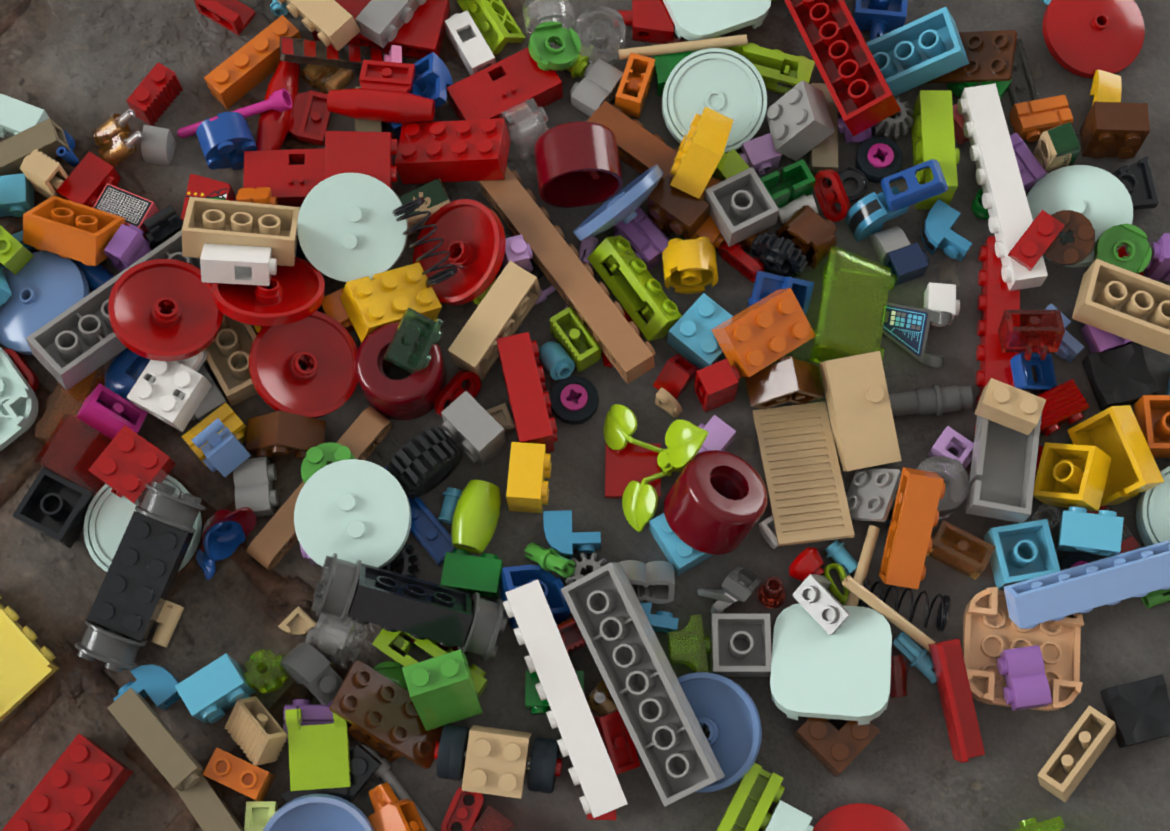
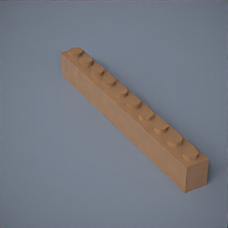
(570, 277)

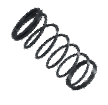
(409, 208)
(943, 611)

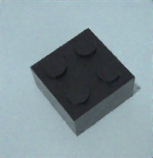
(54, 507)

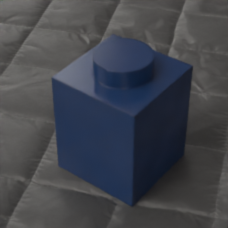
(907, 263)

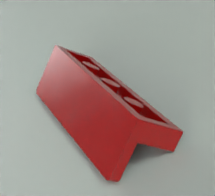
(956, 700)

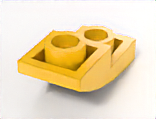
(1106, 87)

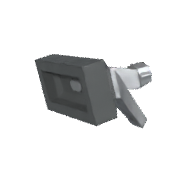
(736, 587)

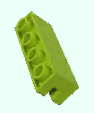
(752, 801)

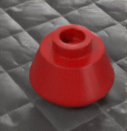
(806, 563)

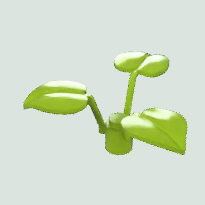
(683, 444)

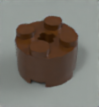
(809, 234)
(1084, 239)

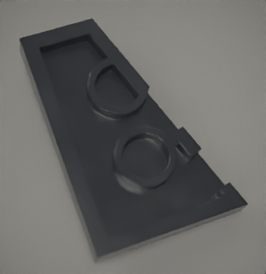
(1139, 183)
(362, 768)

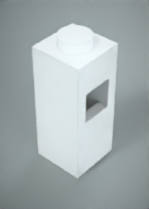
(469, 42)
(237, 264)

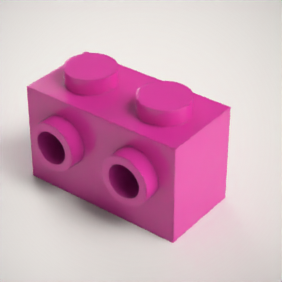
(110, 412)

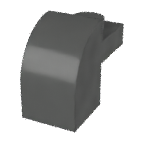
(313, 670)

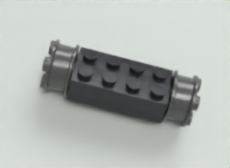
(140, 577)
(409, 606)

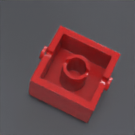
(130, 464)

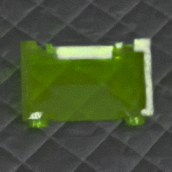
(851, 306)

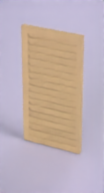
(802, 474)

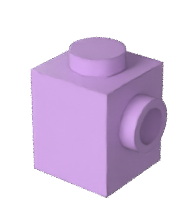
(761, 154)
(719, 435)

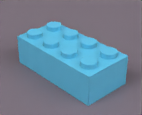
(919, 51)

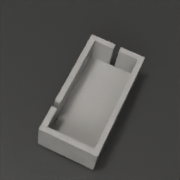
(1002, 472)

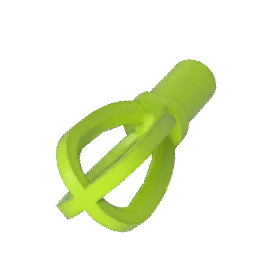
(842, 574)

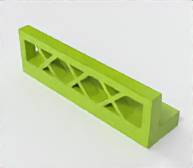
(493, 24)

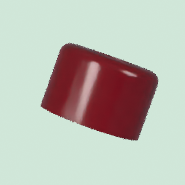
(577, 164)
(397, 398)
(715, 502)

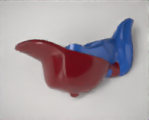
(222, 536)

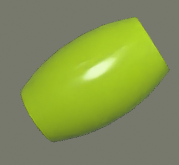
(475, 516)

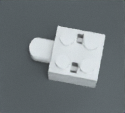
(171, 390)

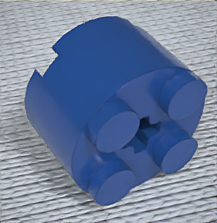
(225, 140)

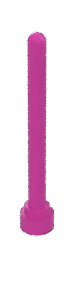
(278, 101)

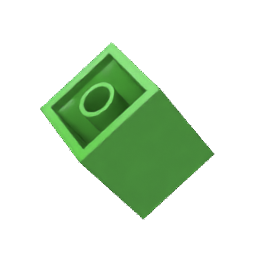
(442, 689)

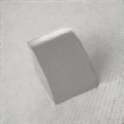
(157, 145)
(888, 241)

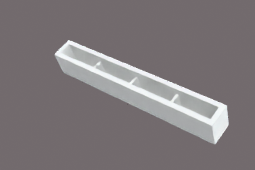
(1000, 181)
(565, 698)

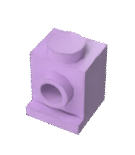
(518, 252)
(953, 441)

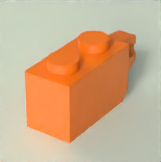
(392, 813)

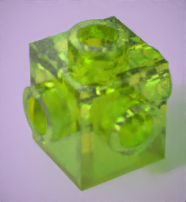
(272, 678)

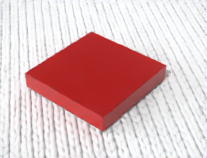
(630, 465)

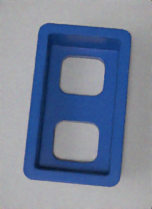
(915, 191)
(1023, 375)

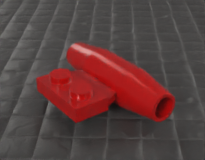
(383, 95)
(305, 120)

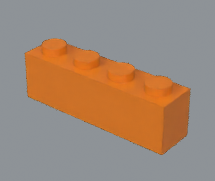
(250, 63)
(911, 528)

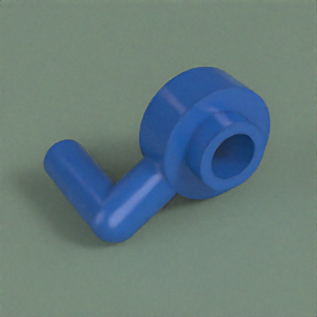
(67, 155)

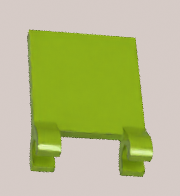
(317, 753)

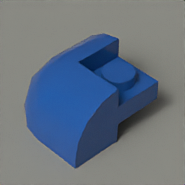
(431, 79)
(768, 283)
(124, 372)
(517, 576)

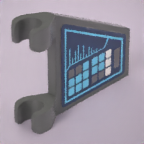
(910, 330)

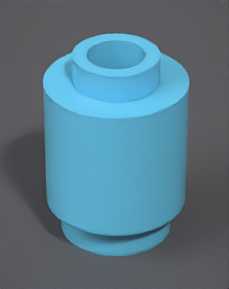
(556, 360)

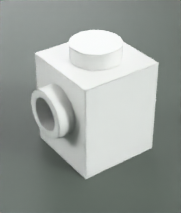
(941, 298)

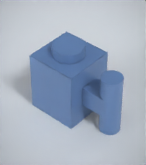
(223, 450)

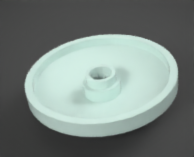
(1087, 191)

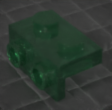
(413, 341)

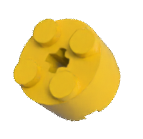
(689, 265)

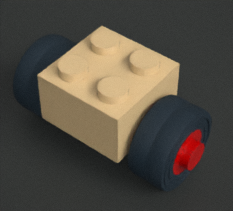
(497, 760)

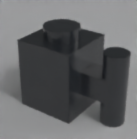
(162, 225)

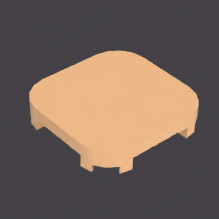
(990, 631)

